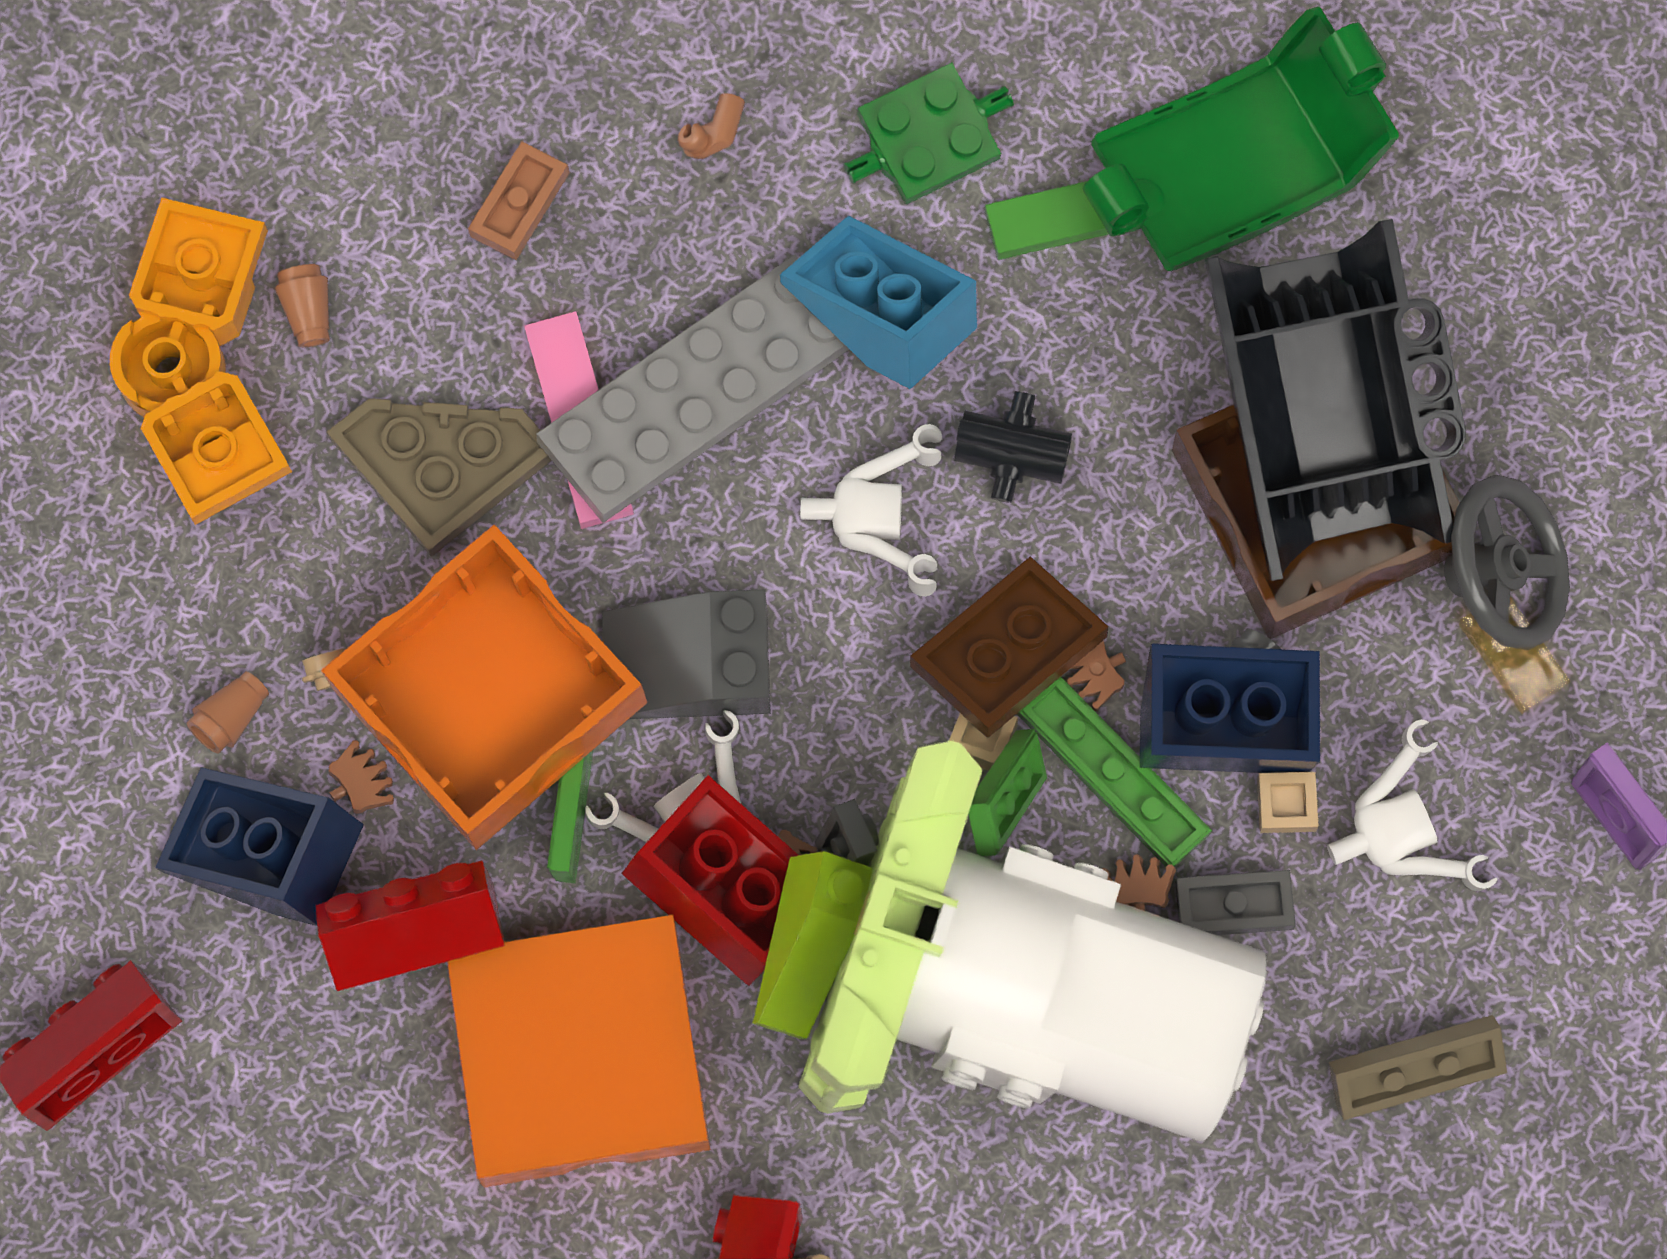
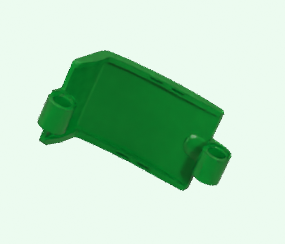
(1247, 146)

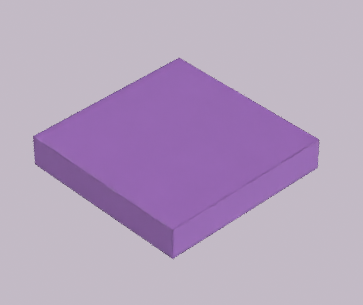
(1622, 806)

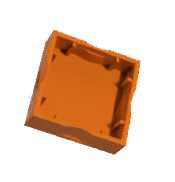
(485, 687)
(578, 1051)

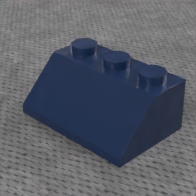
(1230, 709)

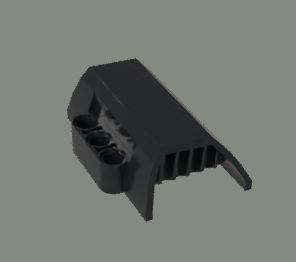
(1331, 395)

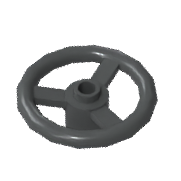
(1500, 564)

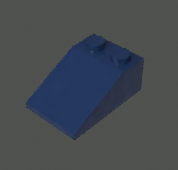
(261, 844)

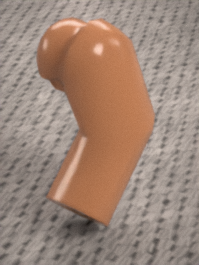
(716, 135)

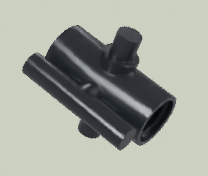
(1012, 446)

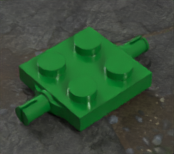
(928, 133)

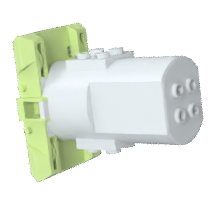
(1028, 976)

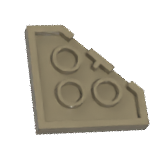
(439, 461)

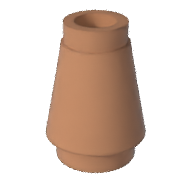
(305, 303)
(227, 713)

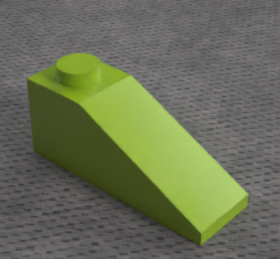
(810, 939)

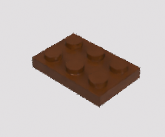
(1008, 646)

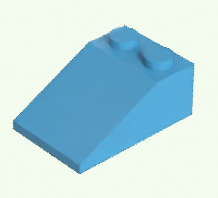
(884, 300)

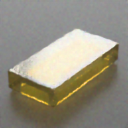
(1524, 674)

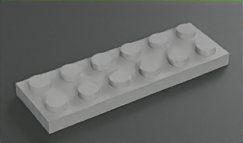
(689, 394)

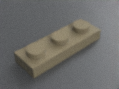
(1418, 1067)

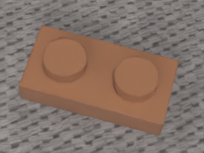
(518, 200)

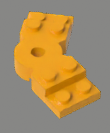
(191, 301)

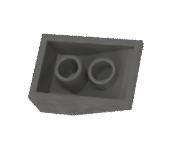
(695, 653)

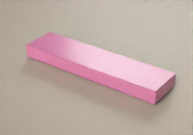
(565, 382)

